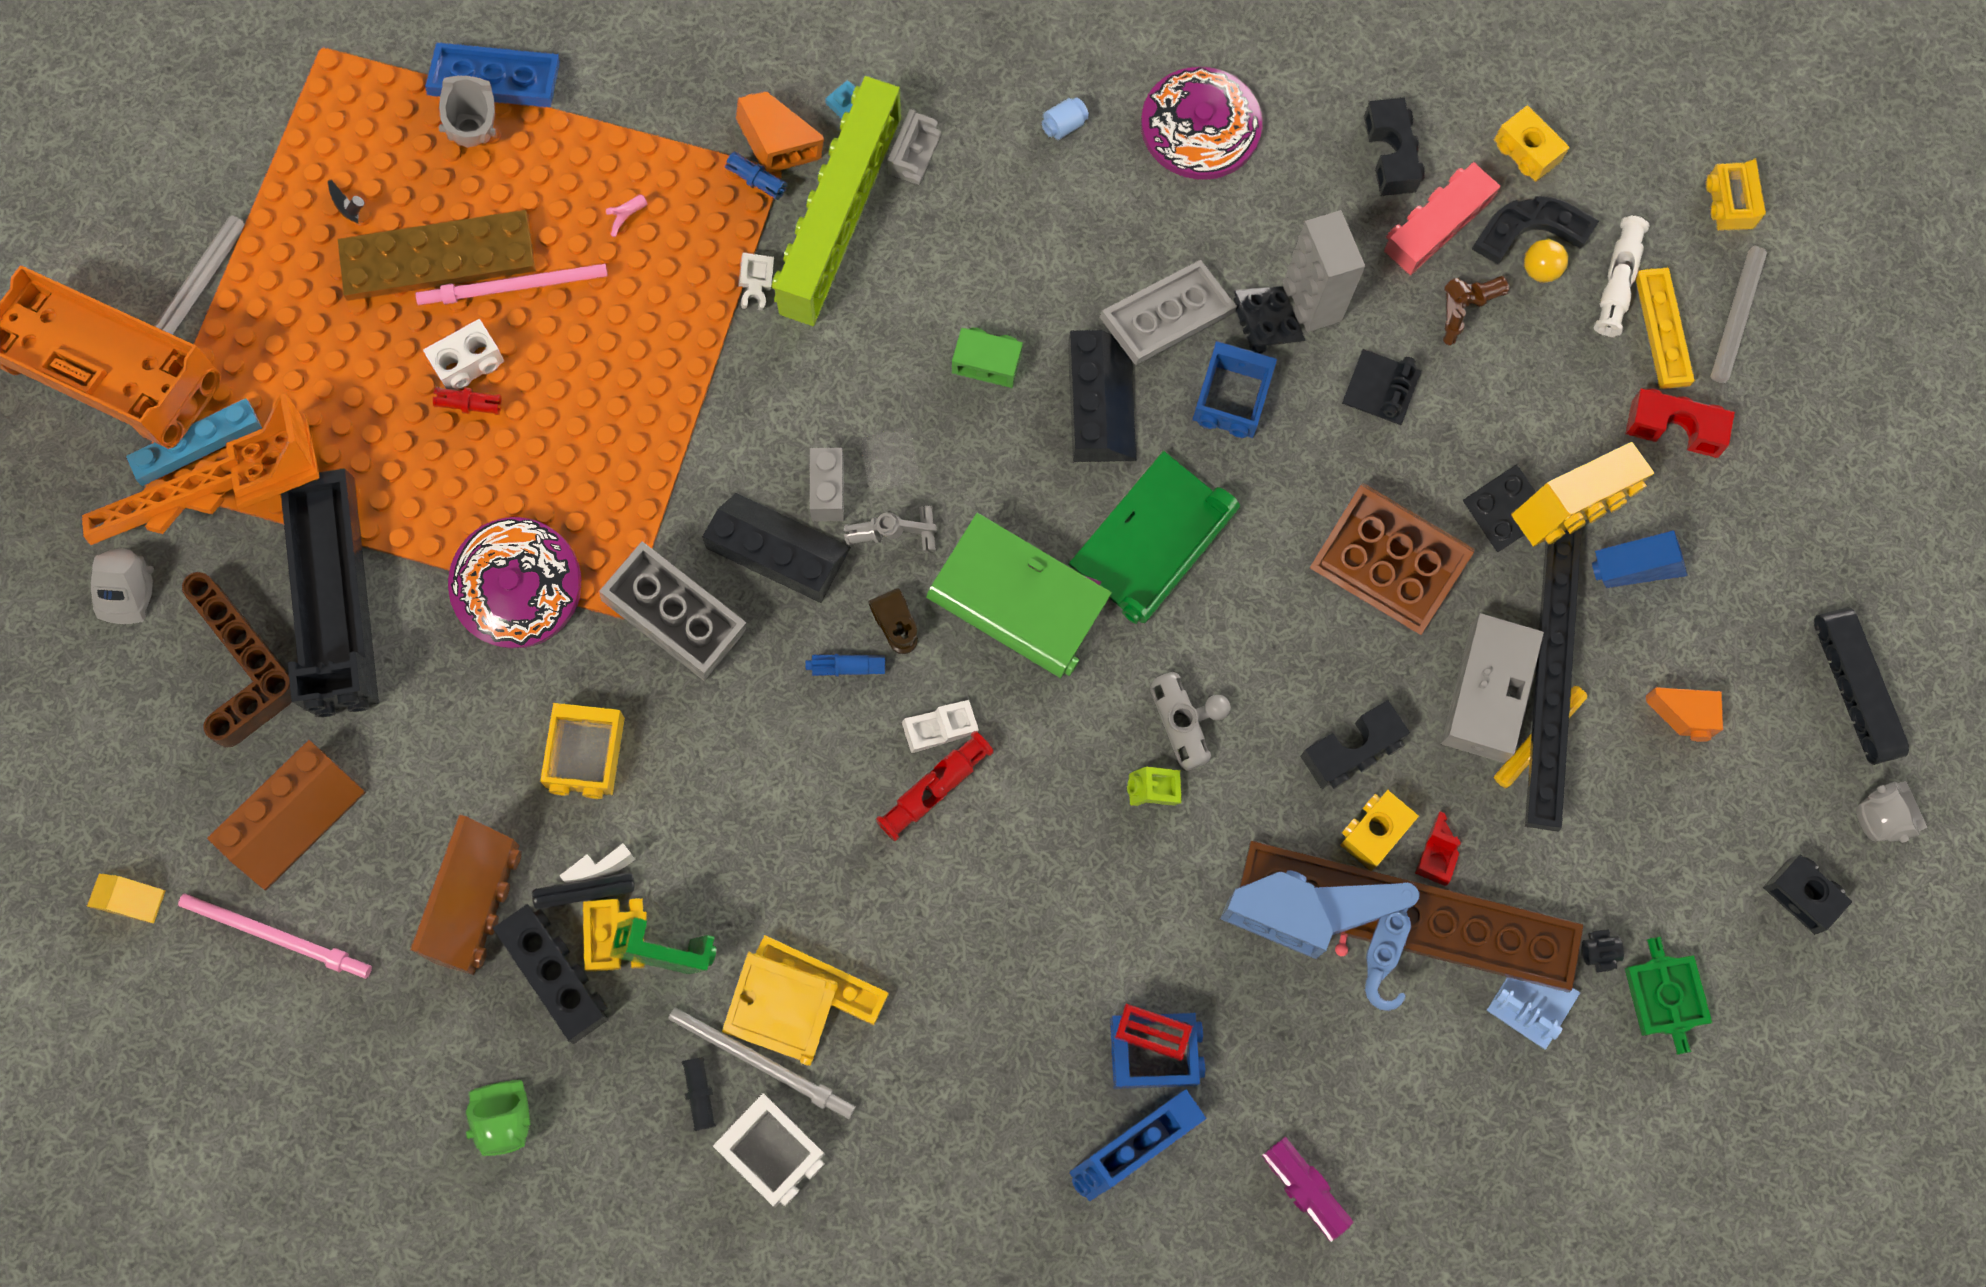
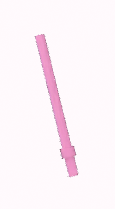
(450, 293)
(333, 959)

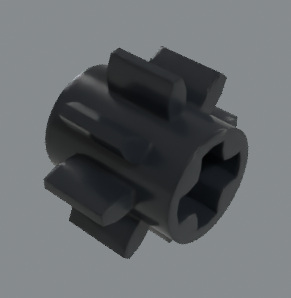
(1602, 950)

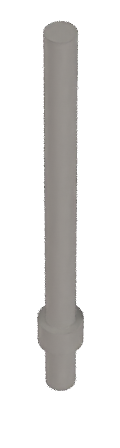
(820, 1095)

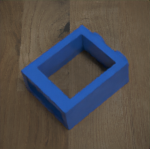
(1244, 363)
(1120, 1056)

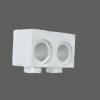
(460, 349)

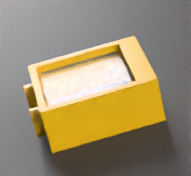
(582, 750)

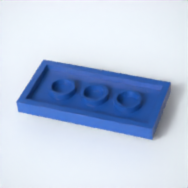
(513, 74)

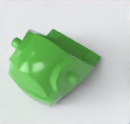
(498, 1117)

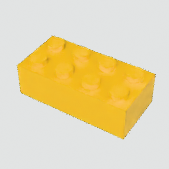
(1583, 495)

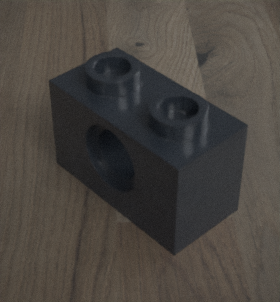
(1788, 889)

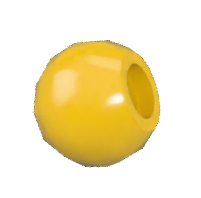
(1545, 261)

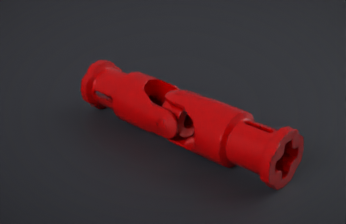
(938, 782)

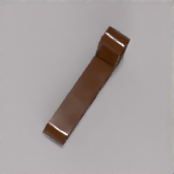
(246, 654)

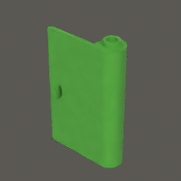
(1024, 609)

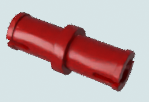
(467, 400)

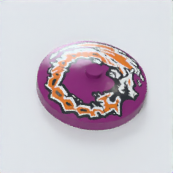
(1201, 123)
(514, 583)

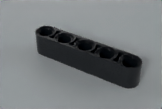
(1862, 685)

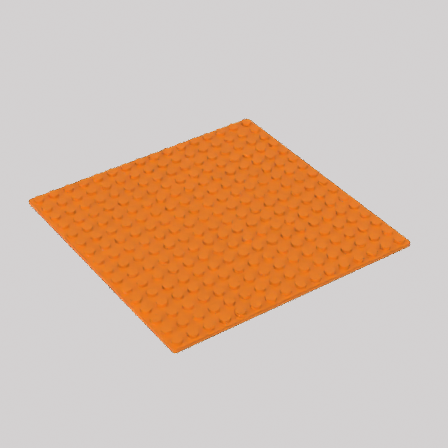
(594, 370)

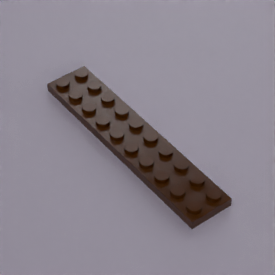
(1447, 922)

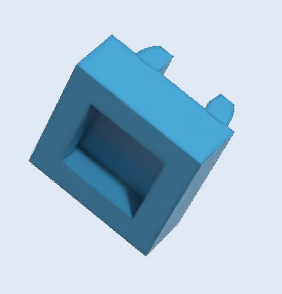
(840, 99)

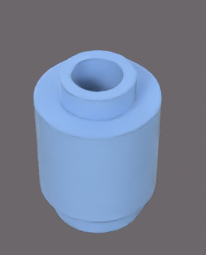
(1064, 118)

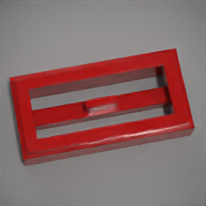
(1181, 1041)

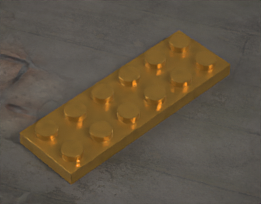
(436, 255)

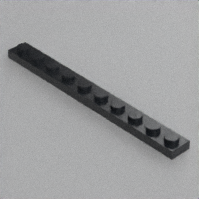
(1553, 684)

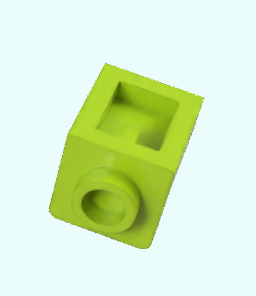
(1154, 786)

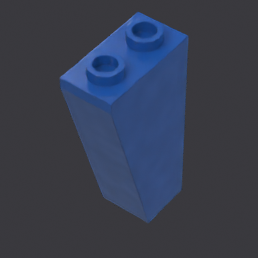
(1136, 1146)

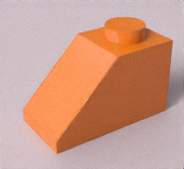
(1689, 711)

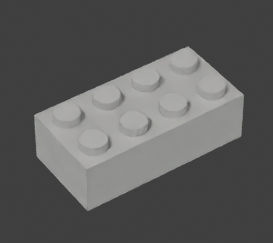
(1323, 271)
(672, 611)

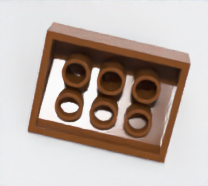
(1392, 558)
(466, 896)

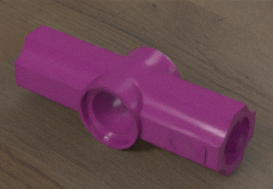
(1308, 1189)

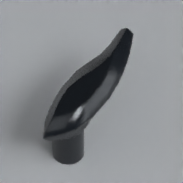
(347, 208)

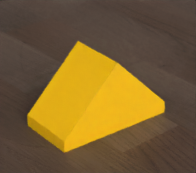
(126, 898)

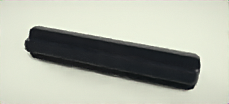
(583, 890)

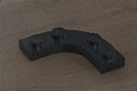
(1533, 214)

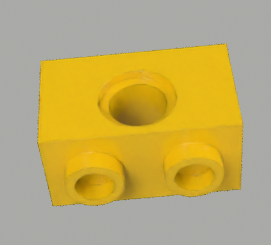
(1530, 129)
(1393, 817)

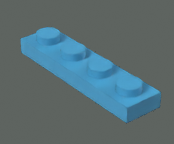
(200, 440)

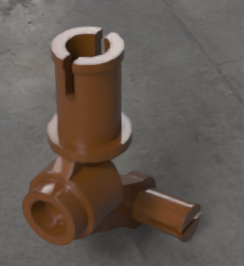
(1461, 295)

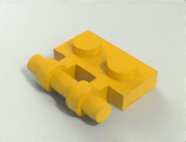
(600, 925)

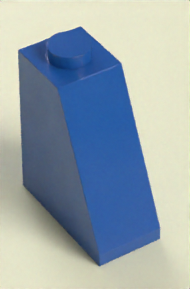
(1640, 561)

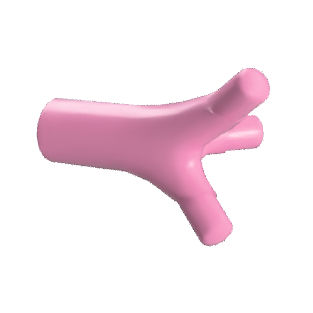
(624, 211)

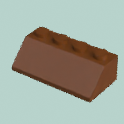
(286, 815)

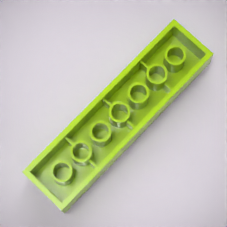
(837, 201)

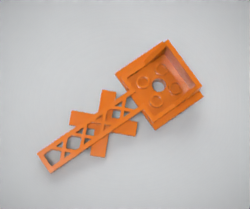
(260, 468)

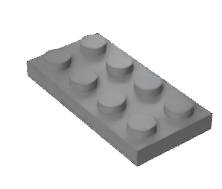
(1167, 312)

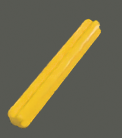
(1520, 760)

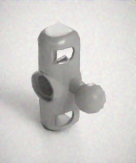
(1177, 701)

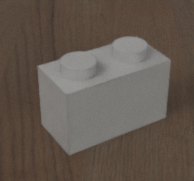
(826, 484)

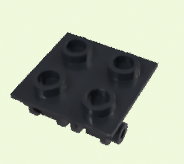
(1267, 317)
(1382, 386)
(1496, 502)

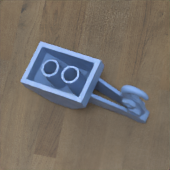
(1306, 918)

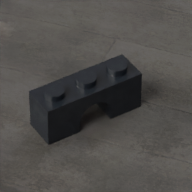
(1391, 123)
(1332, 762)

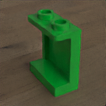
(629, 946)

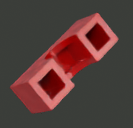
(1706, 425)

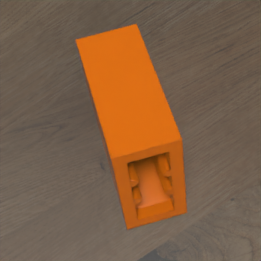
(777, 133)

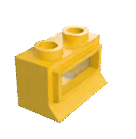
(1736, 195)

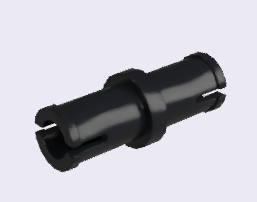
(698, 1094)

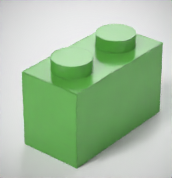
(987, 357)

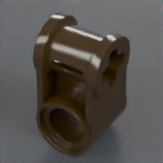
(892, 617)

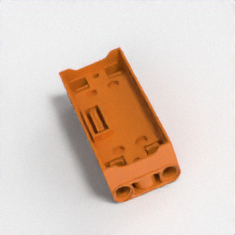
(104, 357)

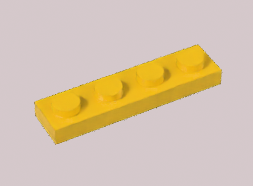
(1664, 328)
(851, 995)

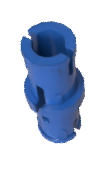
(756, 175)

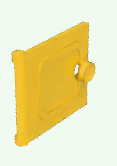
(785, 1008)

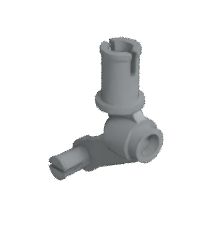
(892, 527)

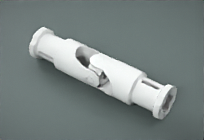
(1617, 293)

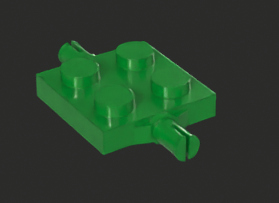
(1668, 995)

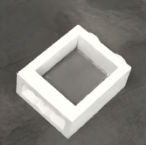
(773, 1153)

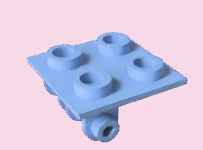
(1532, 1009)

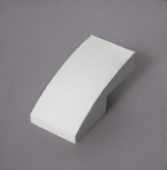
(940, 727)
(587, 869)

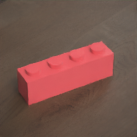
(1441, 218)

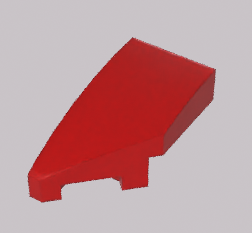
(1439, 853)

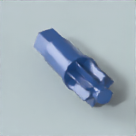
(846, 664)

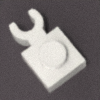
(757, 276)

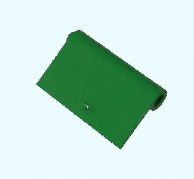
(1153, 550)

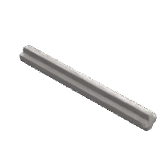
(200, 275)
(1738, 314)

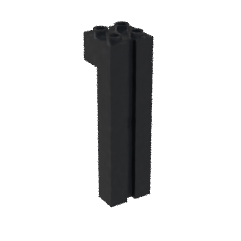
(328, 597)

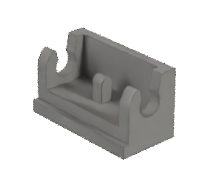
(913, 147)

